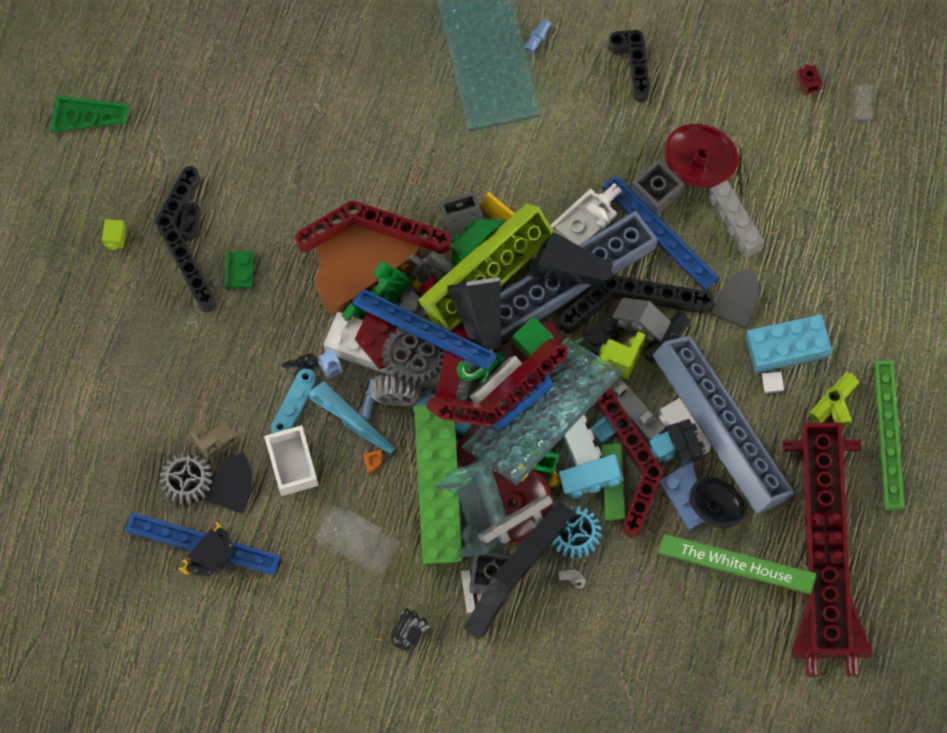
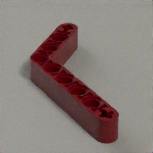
(377, 225)
(449, 378)
(506, 394)
(633, 451)

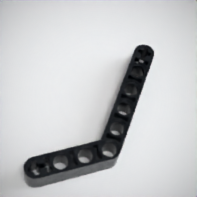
(179, 245)
(639, 287)
(516, 568)

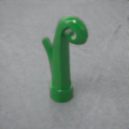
(465, 373)

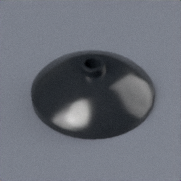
(717, 502)

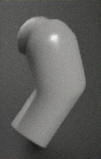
(574, 577)

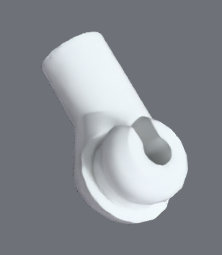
(600, 213)

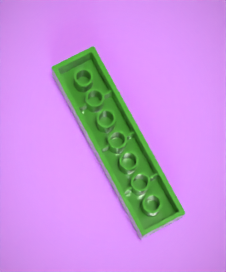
(438, 507)

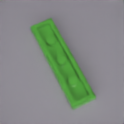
(614, 495)

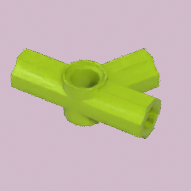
(836, 409)

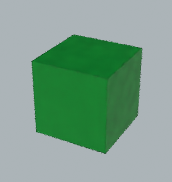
(530, 337)

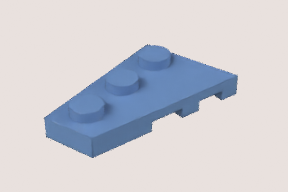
(677, 488)

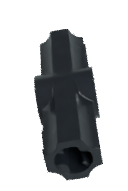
(678, 324)

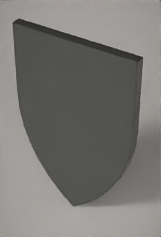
(738, 298)

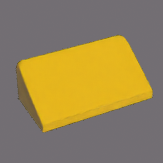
(494, 208)

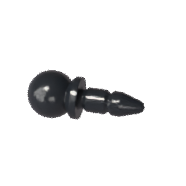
(307, 361)

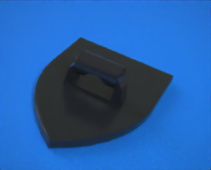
(232, 484)

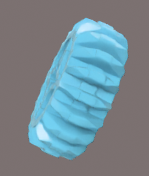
(581, 536)

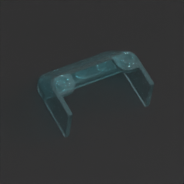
(479, 502)

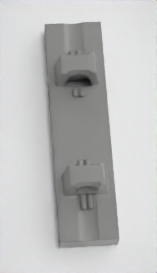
(636, 410)
(531, 510)

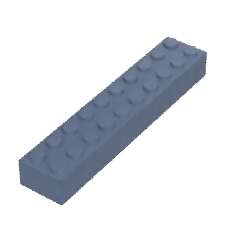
(539, 297)
(723, 424)

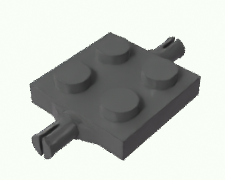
(429, 266)

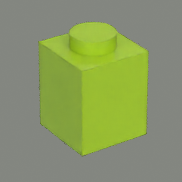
(114, 234)

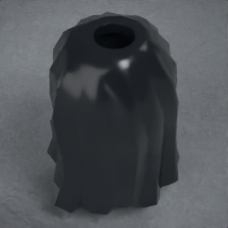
(408, 630)

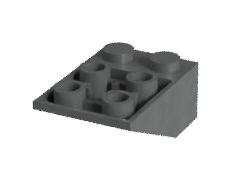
(459, 211)

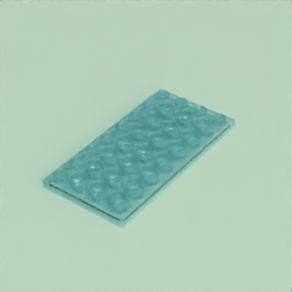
(488, 62)
(534, 432)

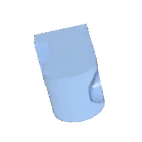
(330, 364)

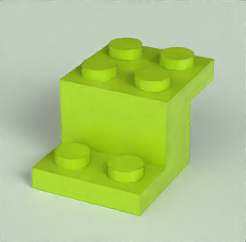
(623, 356)

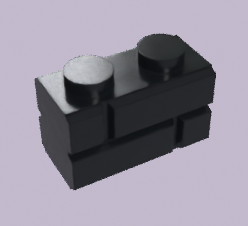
(686, 442)

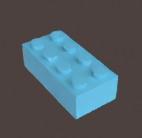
(788, 343)

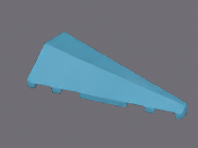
(331, 401)

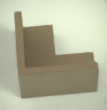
(215, 441)

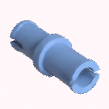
(537, 36)

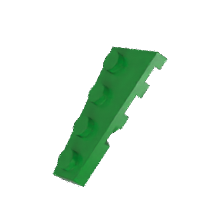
(80, 113)

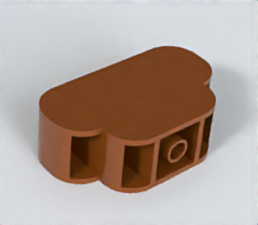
(351, 259)

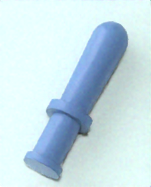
(367, 408)

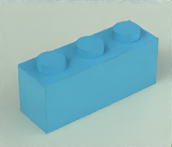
(591, 476)

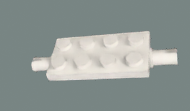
(579, 224)

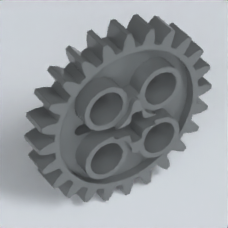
(397, 347)

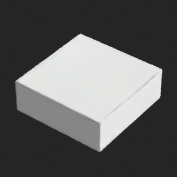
(772, 382)

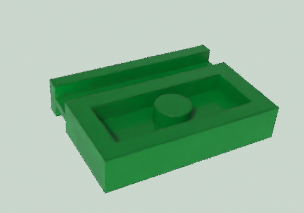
(239, 269)

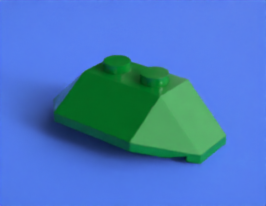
(472, 237)

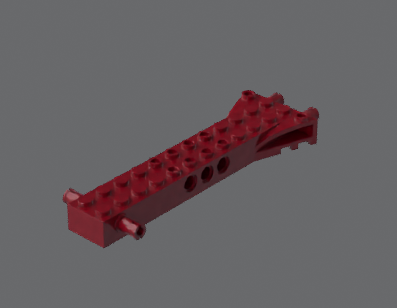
(830, 619)

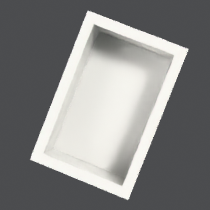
(291, 460)

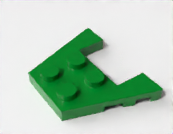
(389, 287)

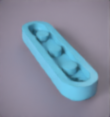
(294, 401)

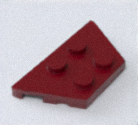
(373, 336)

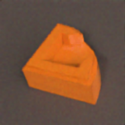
(373, 460)

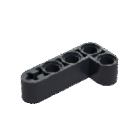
(636, 65)

